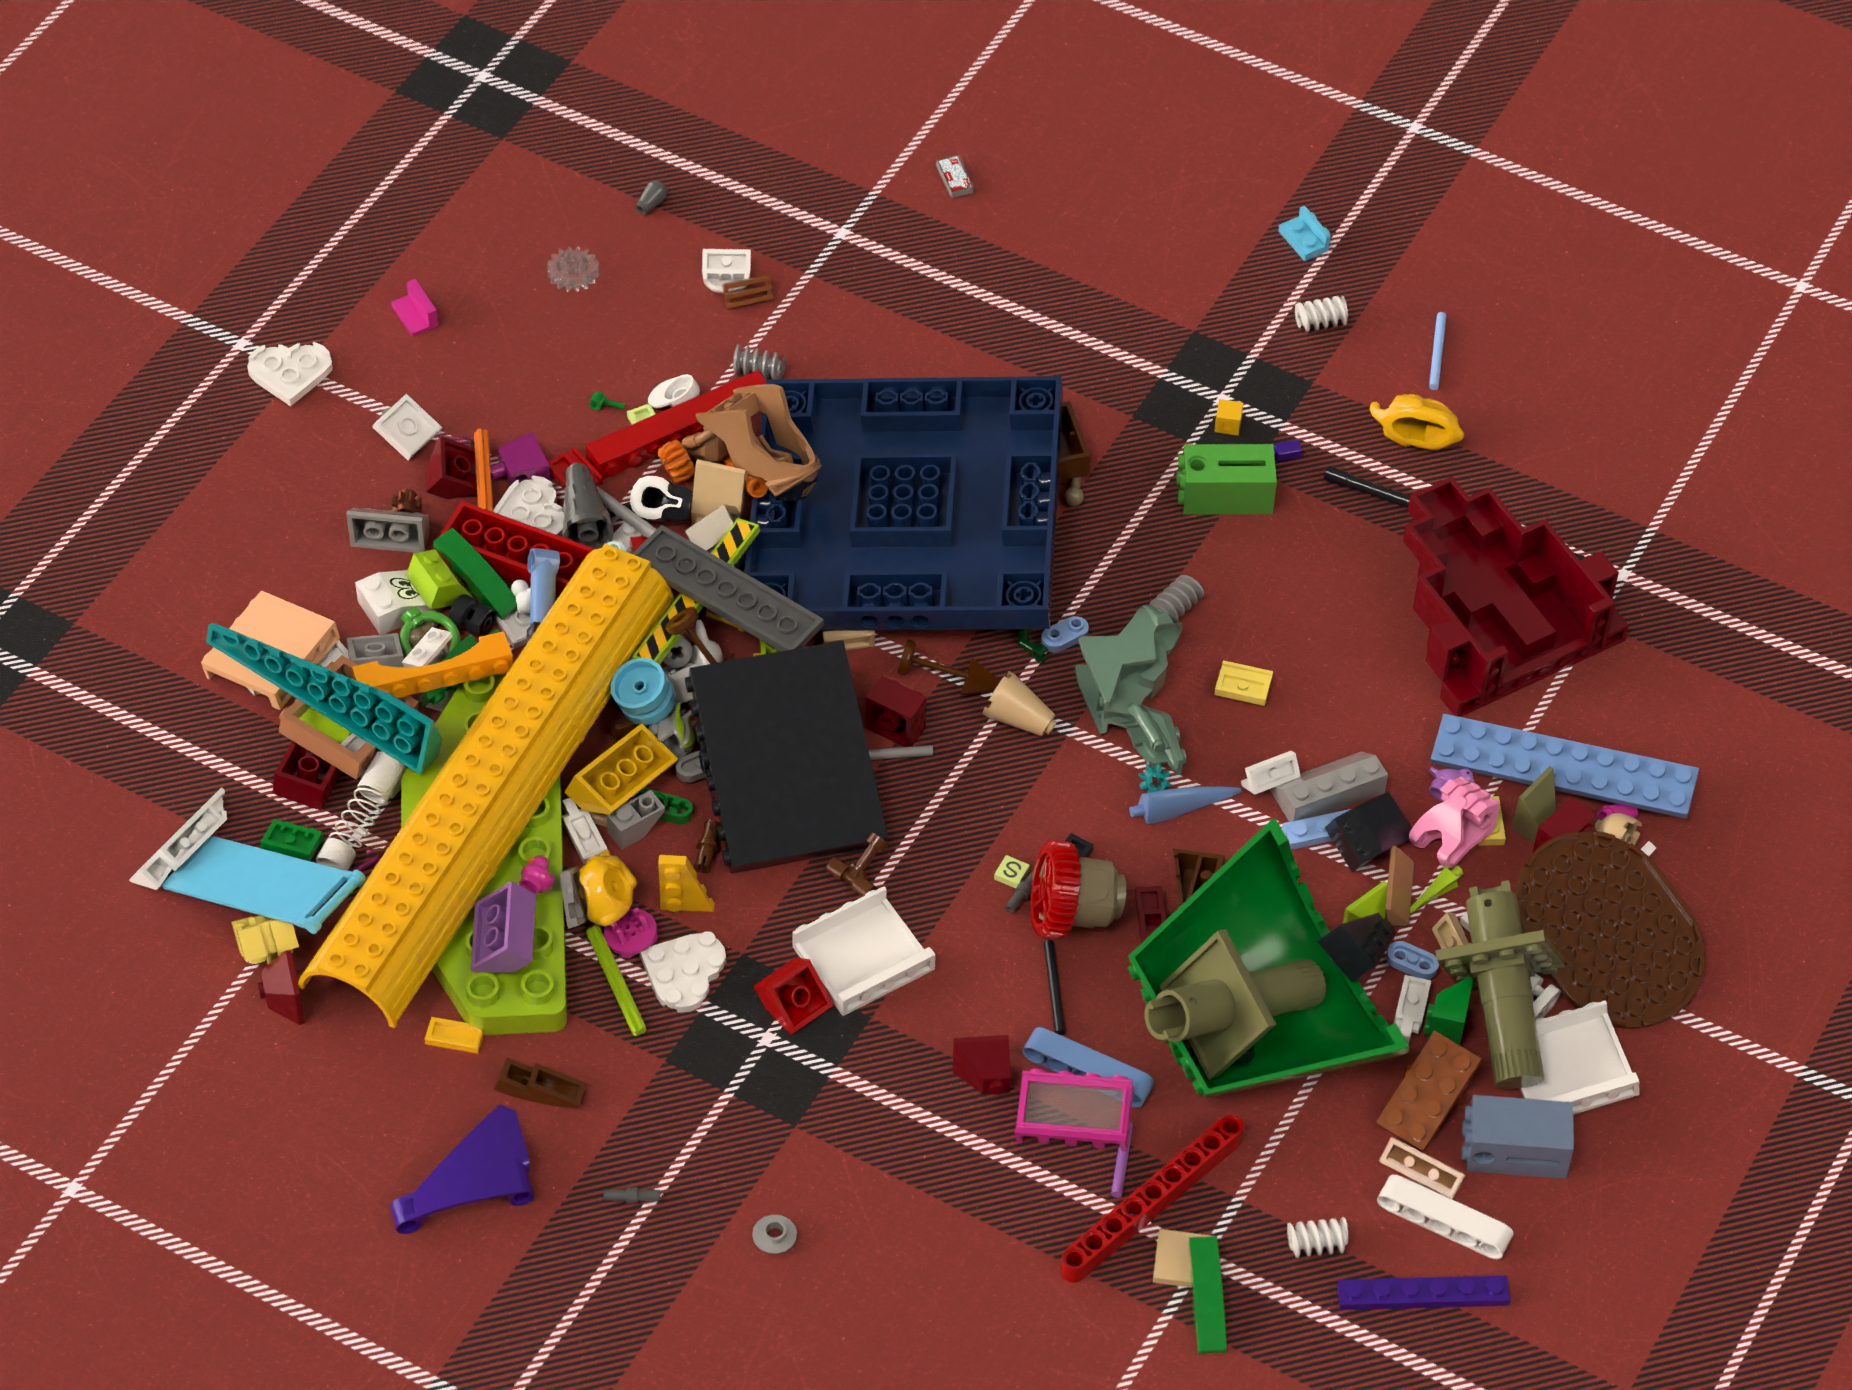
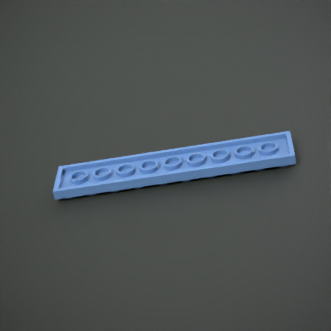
(1577, 766)

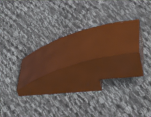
(539, 1084)

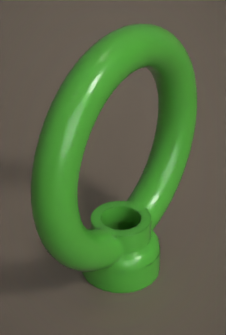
(414, 618)

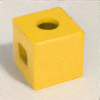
(1228, 417)

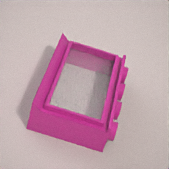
(1075, 1108)

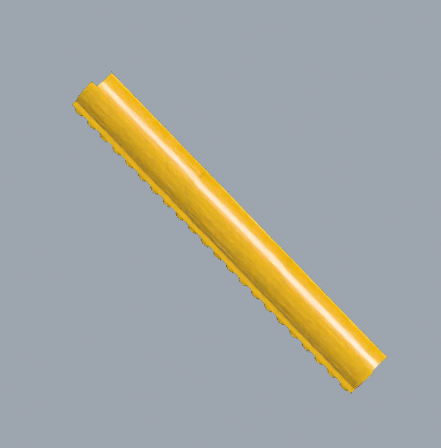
(493, 782)

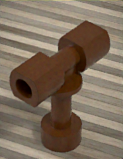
(855, 873)

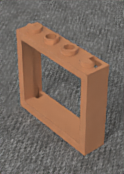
(320, 744)

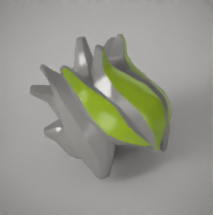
(676, 732)

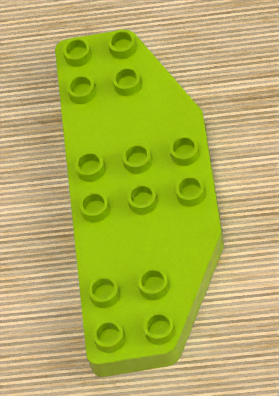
(535, 994)

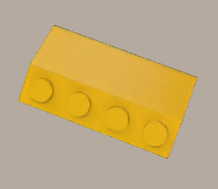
(620, 772)

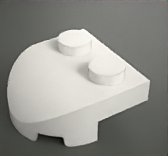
(725, 266)

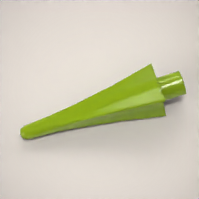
(1443, 883)

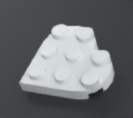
(289, 371)
(533, 504)
(683, 969)

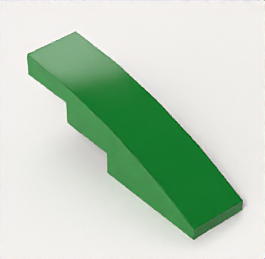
(476, 572)
(1207, 1295)

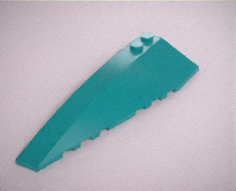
(351, 704)

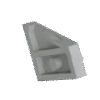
(573, 897)

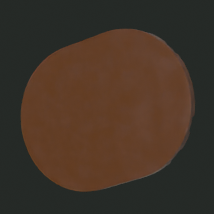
(1615, 925)

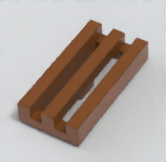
(767, 287)

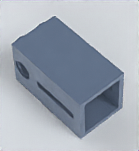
(1518, 1136)

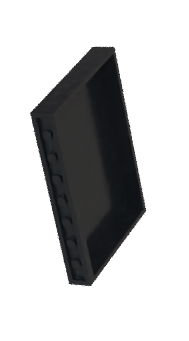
(785, 756)

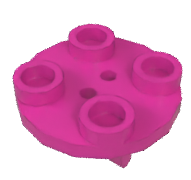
(640, 925)

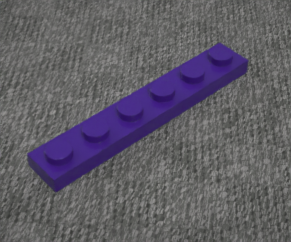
(1423, 1292)

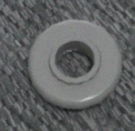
(771, 1244)

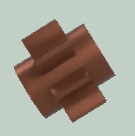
(406, 502)

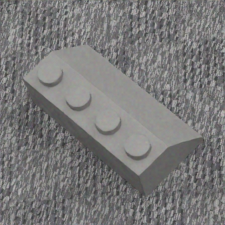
(1332, 787)

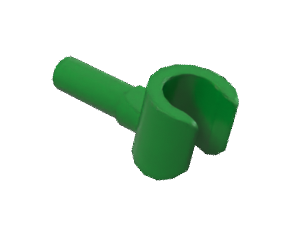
(599, 399)

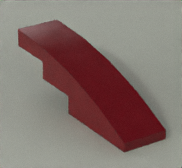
(1149, 909)

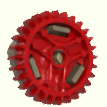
(1073, 891)

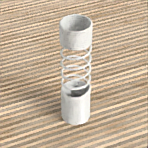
(376, 786)

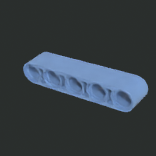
(1063, 1054)

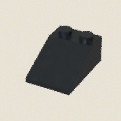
(1369, 831)

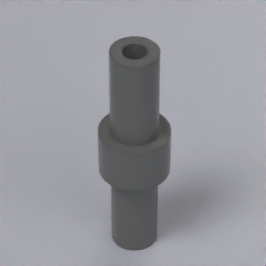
(1021, 892)
(631, 1195)

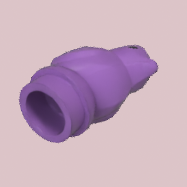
(1443, 776)

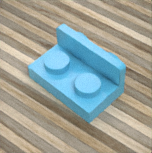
(1306, 235)

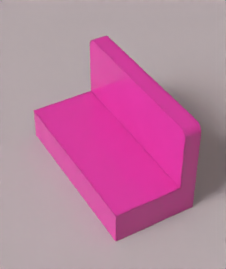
(416, 310)

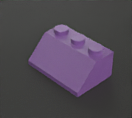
(503, 930)

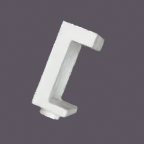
(429, 651)

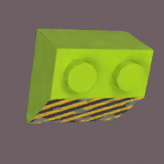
(435, 579)

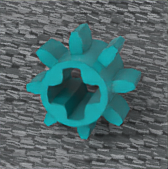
(1161, 778)

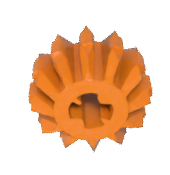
(676, 461)

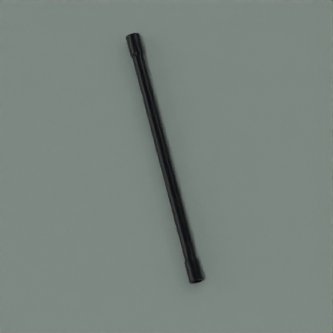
(1347, 480)

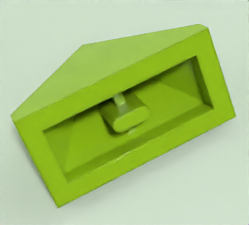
(1368, 904)

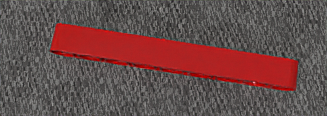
(1147, 1208)

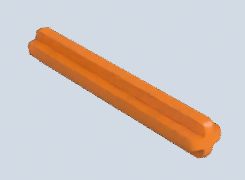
(483, 469)

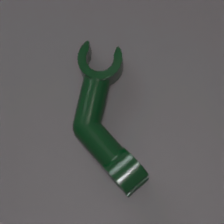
(1036, 651)

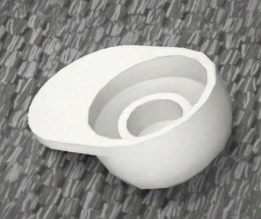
(674, 392)

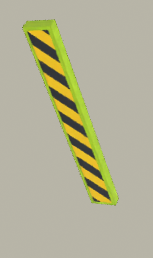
(730, 550)

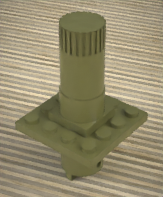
(1501, 965)
(1225, 1005)

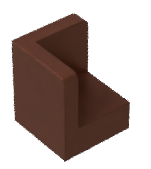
(620, 728)

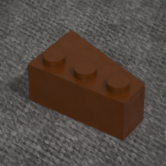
(1194, 870)

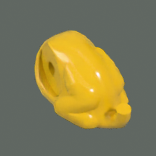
(1418, 422)
(607, 888)

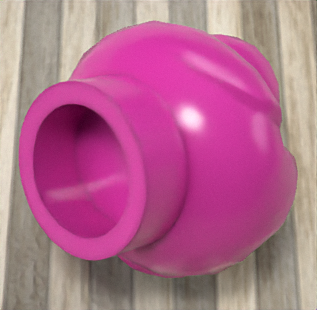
(536, 876)

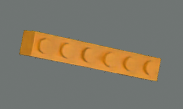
(485, 659)

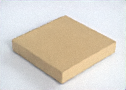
(1173, 1258)

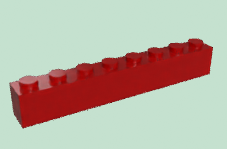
(643, 439)

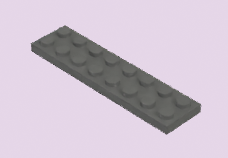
(729, 591)

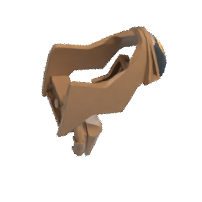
(731, 432)

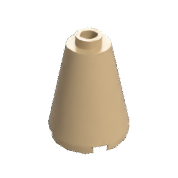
(1019, 707)

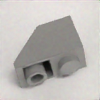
(634, 819)

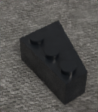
(1358, 944)

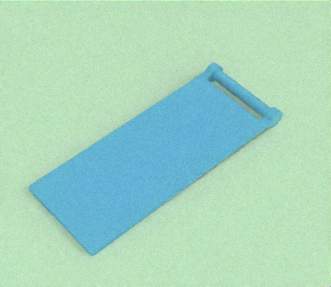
(263, 882)

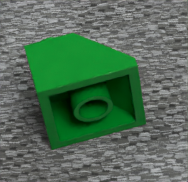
(1449, 1011)

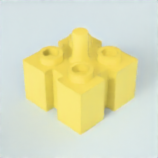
(263, 937)

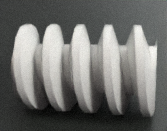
(1321, 312)
(1318, 1237)

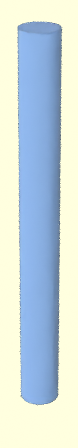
(1437, 351)

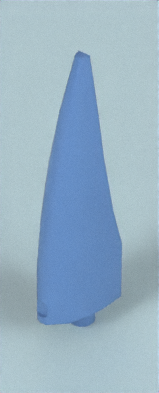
(1171, 803)

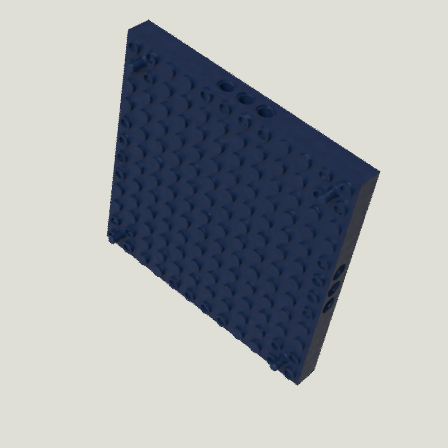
(923, 506)

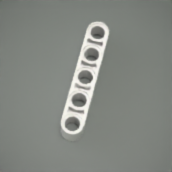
(1445, 1216)

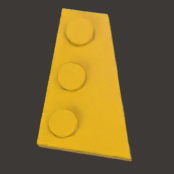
(680, 886)

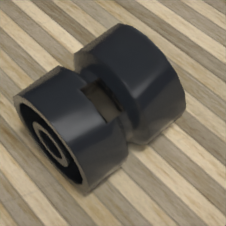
(471, 615)

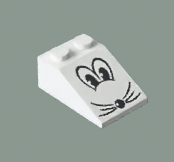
(387, 597)

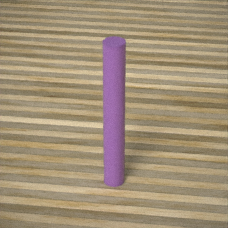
(1120, 1168)

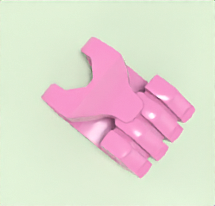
(1460, 820)

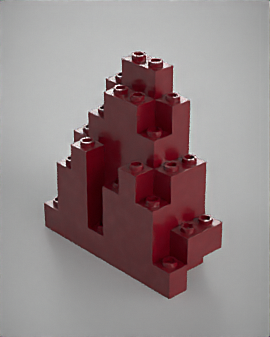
(1502, 597)

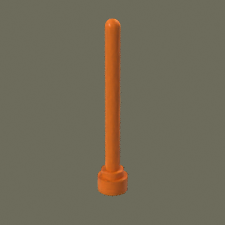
(755, 485)

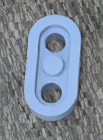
(1067, 634)
(1413, 960)

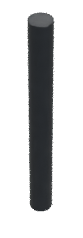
(1054, 987)

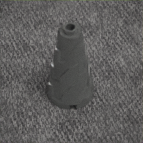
(584, 513)

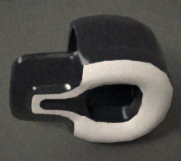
(660, 500)

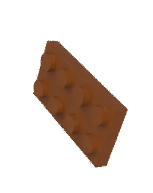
(1429, 1091)

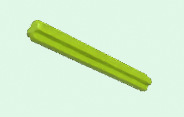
(616, 980)

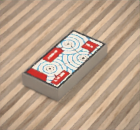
(954, 176)

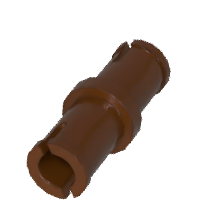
(706, 846)

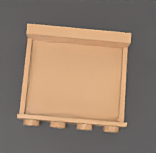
(282, 627)

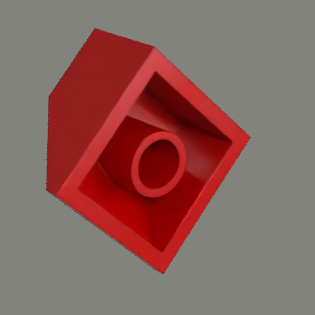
(794, 994)

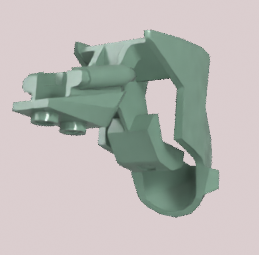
(1126, 672)

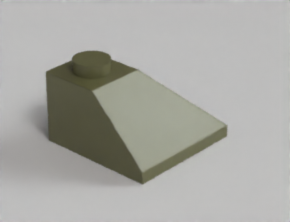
(1535, 805)

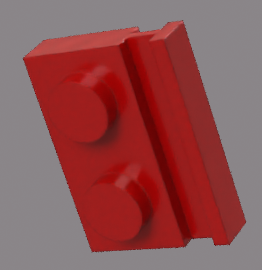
(560, 463)

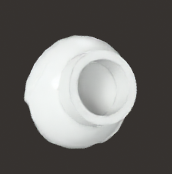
(522, 592)

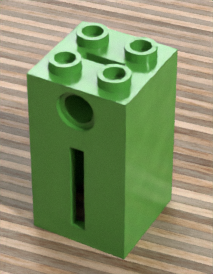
(1227, 479)

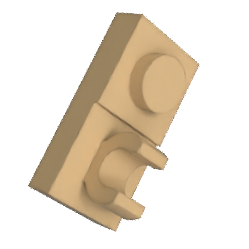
(1449, 932)

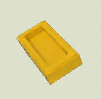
(454, 1035)

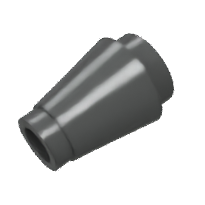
(653, 194)

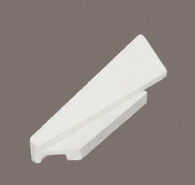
(182, 843)

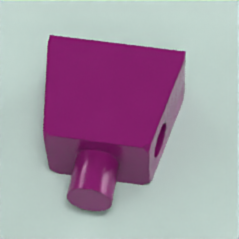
(521, 460)

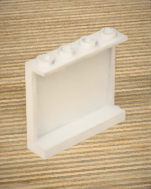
(862, 951)
(1582, 1060)

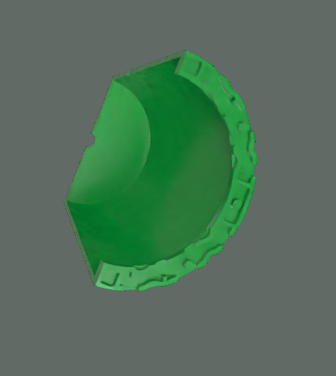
(1269, 925)

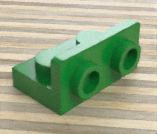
(292, 840)

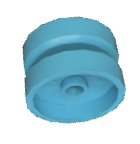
(643, 691)

